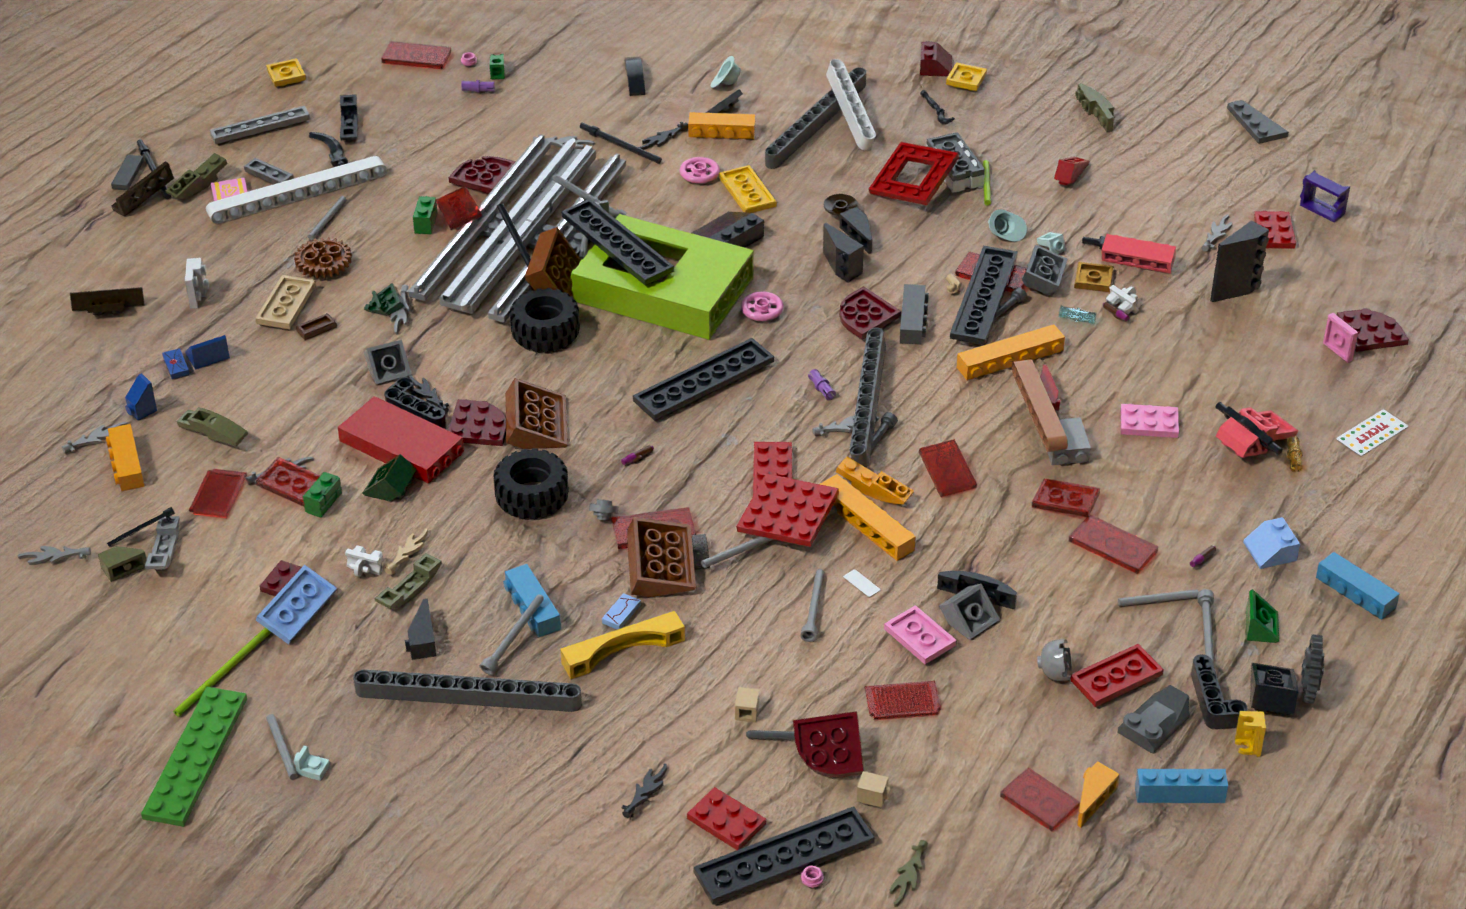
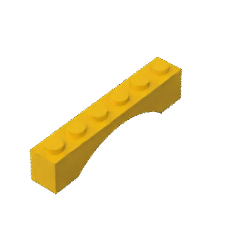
(658, 631)

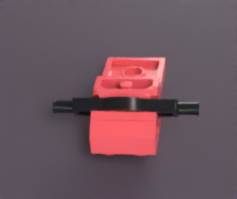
(1252, 431)

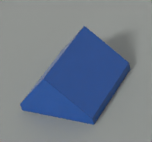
(208, 352)

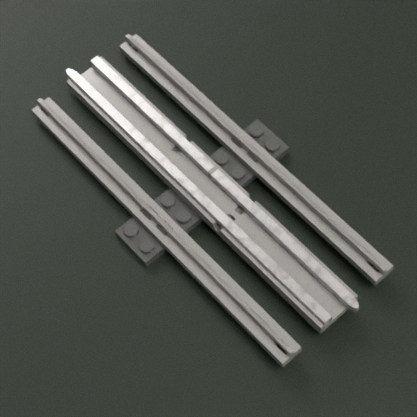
(528, 217)

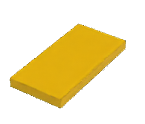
(747, 189)

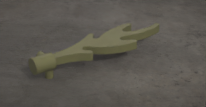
(909, 873)

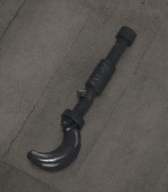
(940, 111)

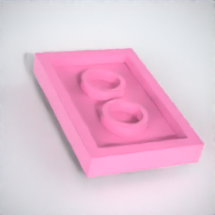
(1149, 420)
(920, 634)

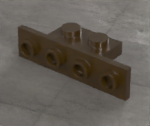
(107, 300)

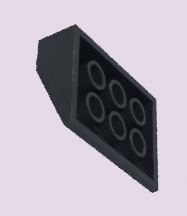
(734, 228)
(1240, 262)

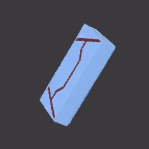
(621, 611)

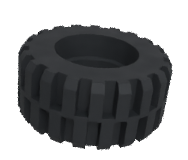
(544, 320)
(531, 500)

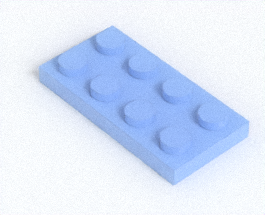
(296, 604)

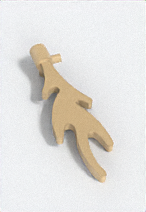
(411, 546)

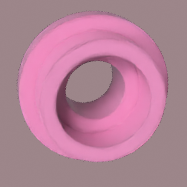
(468, 59)
(812, 876)

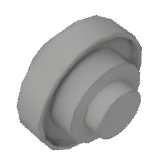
(603, 509)

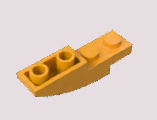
(876, 486)

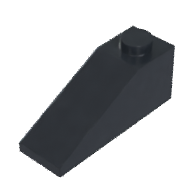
(856, 226)
(420, 634)

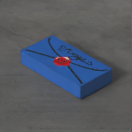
(175, 363)

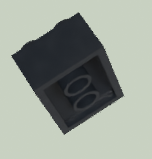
(842, 253)
(1273, 689)

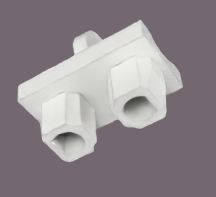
(1125, 297)
(362, 562)

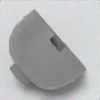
(1055, 660)

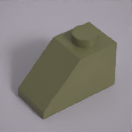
(121, 561)

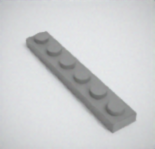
(260, 124)

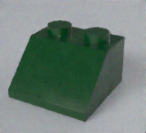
(391, 479)

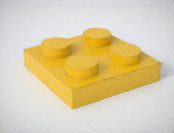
(286, 72)
(966, 76)

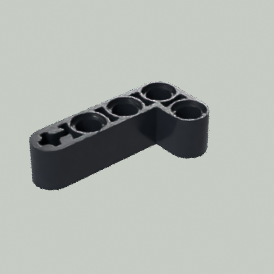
(402, 395)
(1215, 710)

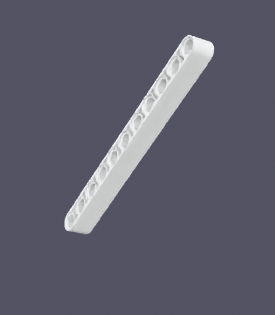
(295, 189)

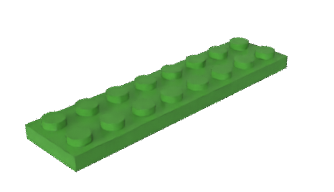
(194, 756)

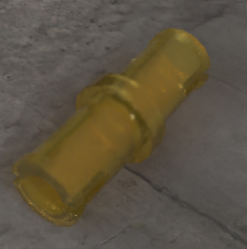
(1294, 454)

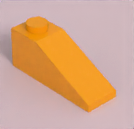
(1098, 786)

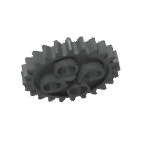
(1312, 668)

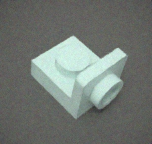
(1053, 241)
(310, 765)

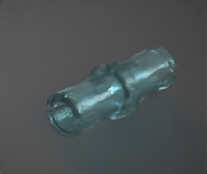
(1077, 314)

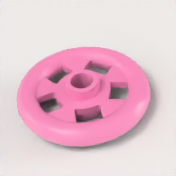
(699, 170)
(762, 305)

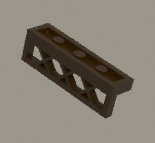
(143, 189)

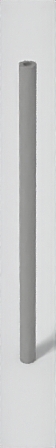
(743, 547)

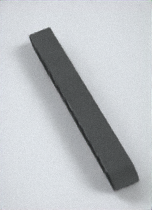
(809, 124)
(868, 397)
(467, 690)

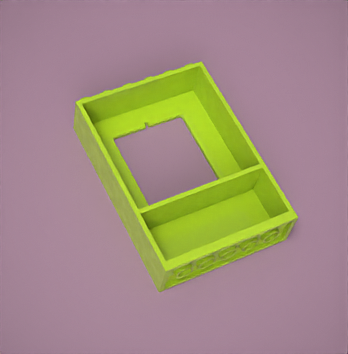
(689, 300)

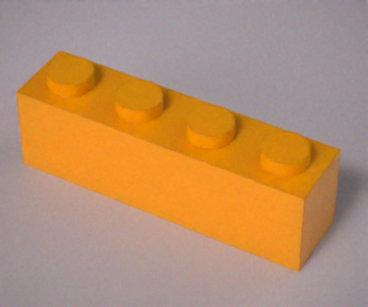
(721, 125)
(125, 458)

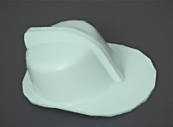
(727, 74)
(1007, 225)

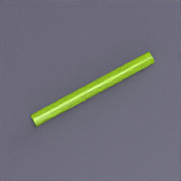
(987, 192)

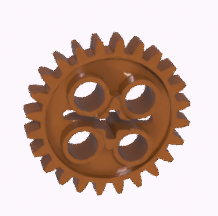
(323, 257)

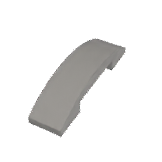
(164, 544)

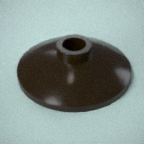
(839, 203)

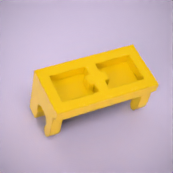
(1250, 732)

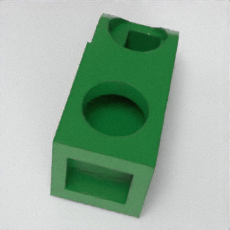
(497, 66)

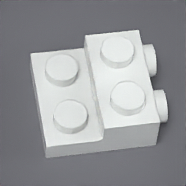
(195, 281)

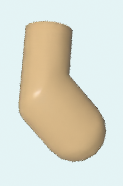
(954, 283)

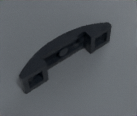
(635, 76)
(349, 117)
(954, 580)

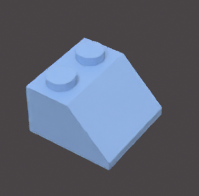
(1272, 543)

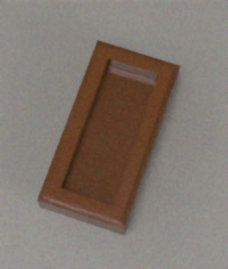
(316, 326)

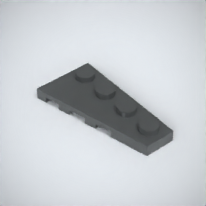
(1256, 123)

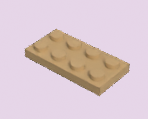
(285, 302)

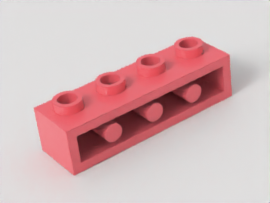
(1138, 253)

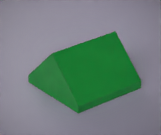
(1261, 620)

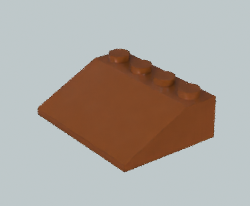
(552, 262)
(535, 416)
(660, 557)

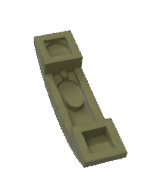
(412, 584)

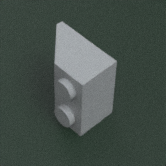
(387, 362)
(970, 611)

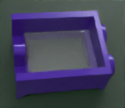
(1324, 196)

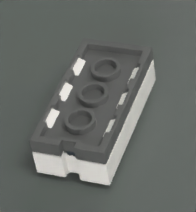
(967, 170)

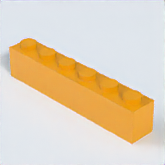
(1003, 353)
(871, 519)

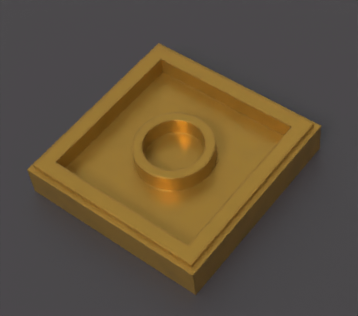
(1093, 277)

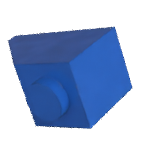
(140, 398)

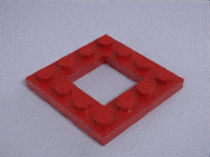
(941, 161)

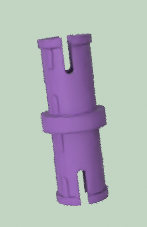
(477, 86)
(821, 384)

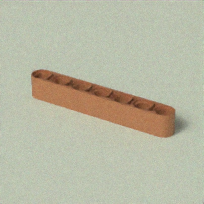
(1039, 405)

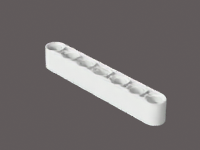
(850, 104)

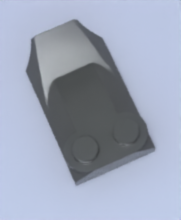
(1044, 270)
(1156, 719)

